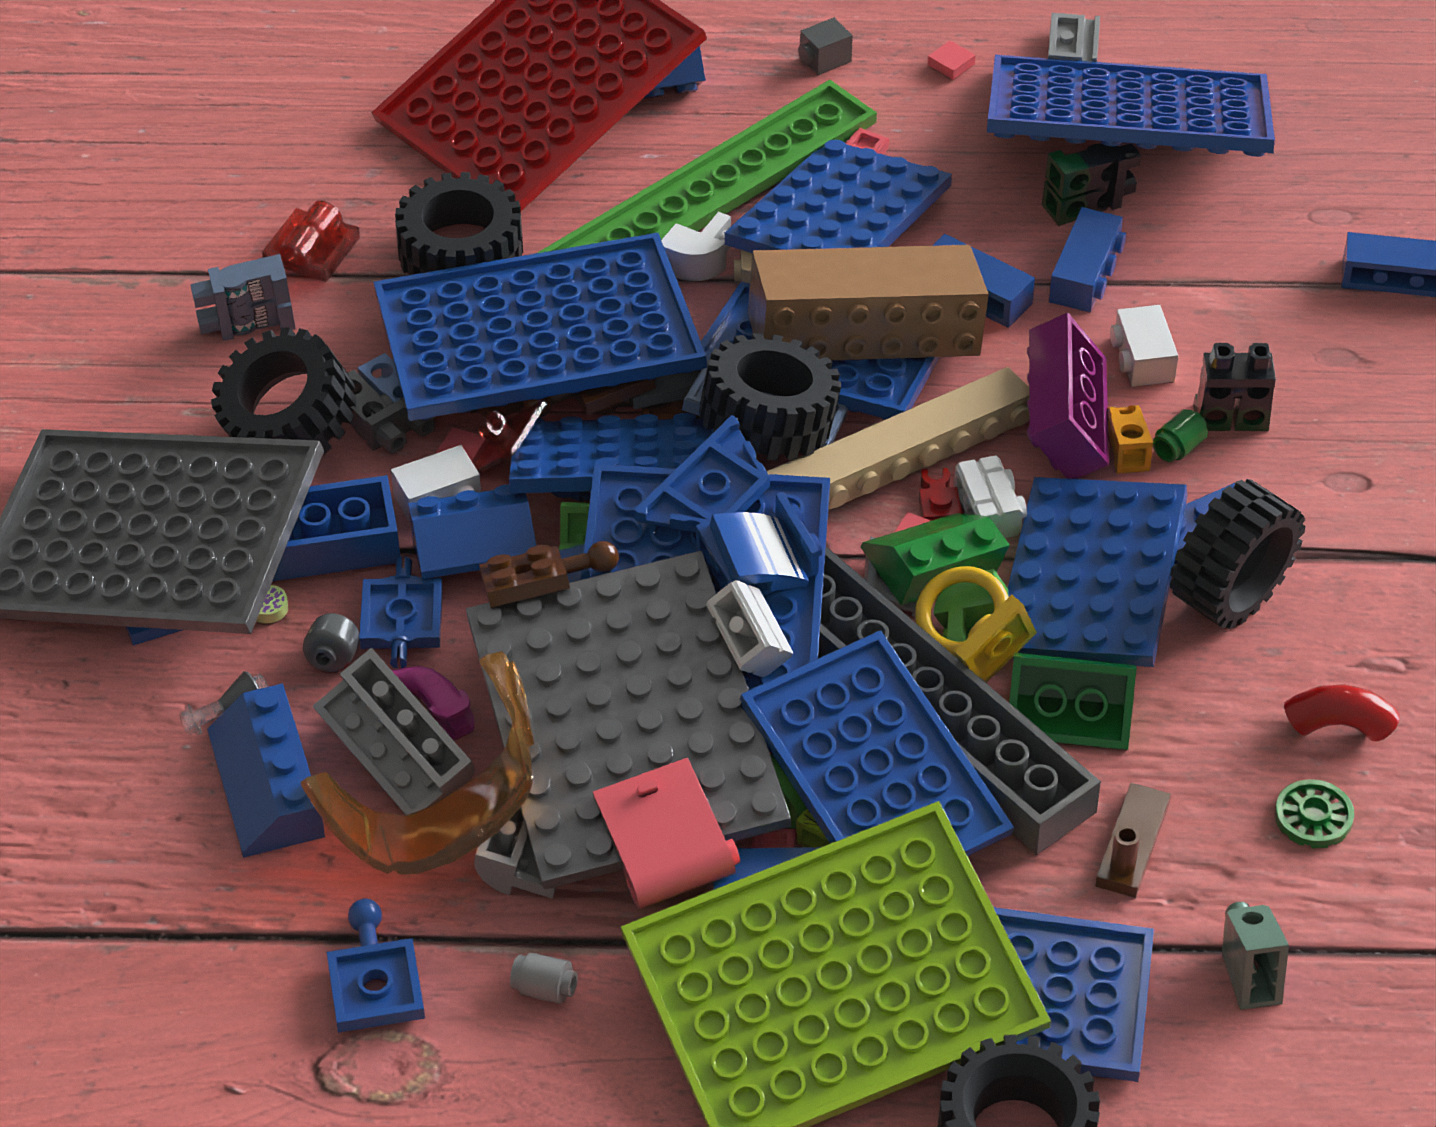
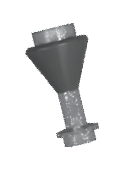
(244, 683)

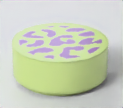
(274, 606)

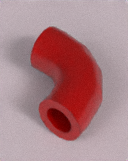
(1342, 706)

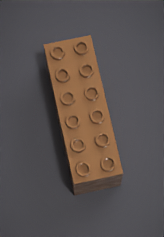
(871, 300)

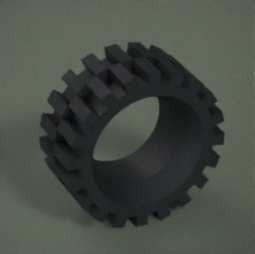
(453, 203)
(312, 416)
(771, 422)
(1237, 553)
(1019, 1074)

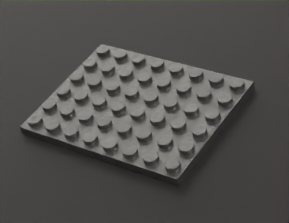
(150, 528)
(620, 684)

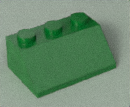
(921, 552)
(1075, 698)

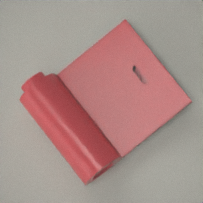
(665, 833)

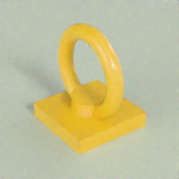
(994, 636)

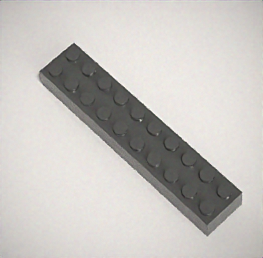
(1022, 767)

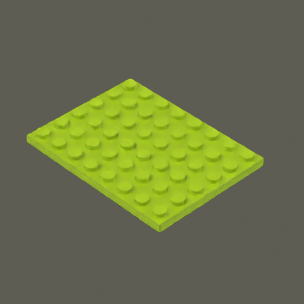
(834, 976)

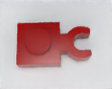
(936, 496)

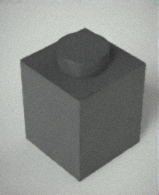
(825, 46)

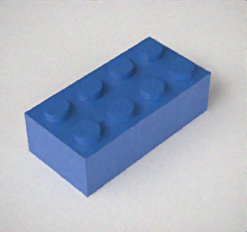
(342, 530)

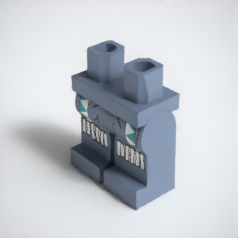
(244, 298)

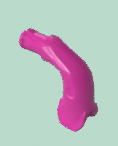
(444, 701)

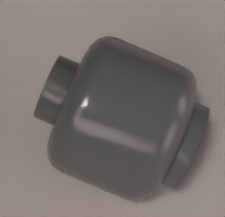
(331, 642)

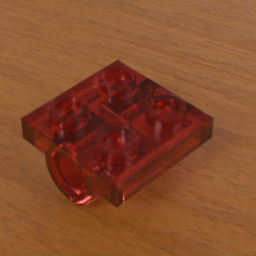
(313, 241)

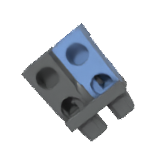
(380, 407)

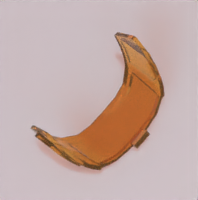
(456, 822)

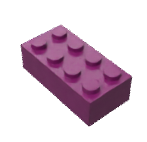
(1068, 397)

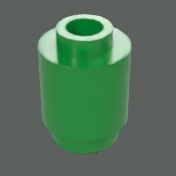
(1180, 435)

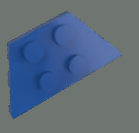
(712, 480)

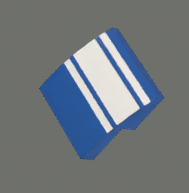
(758, 550)

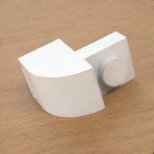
(697, 254)

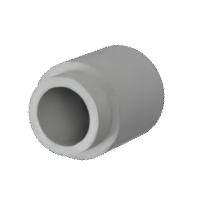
(543, 977)

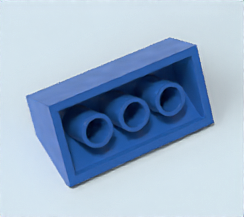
(262, 772)

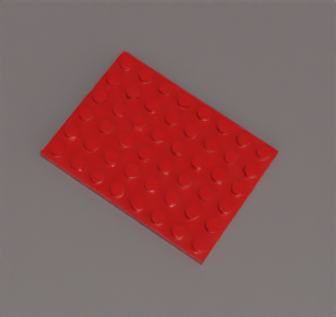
(536, 86)

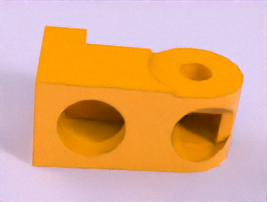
(1129, 439)

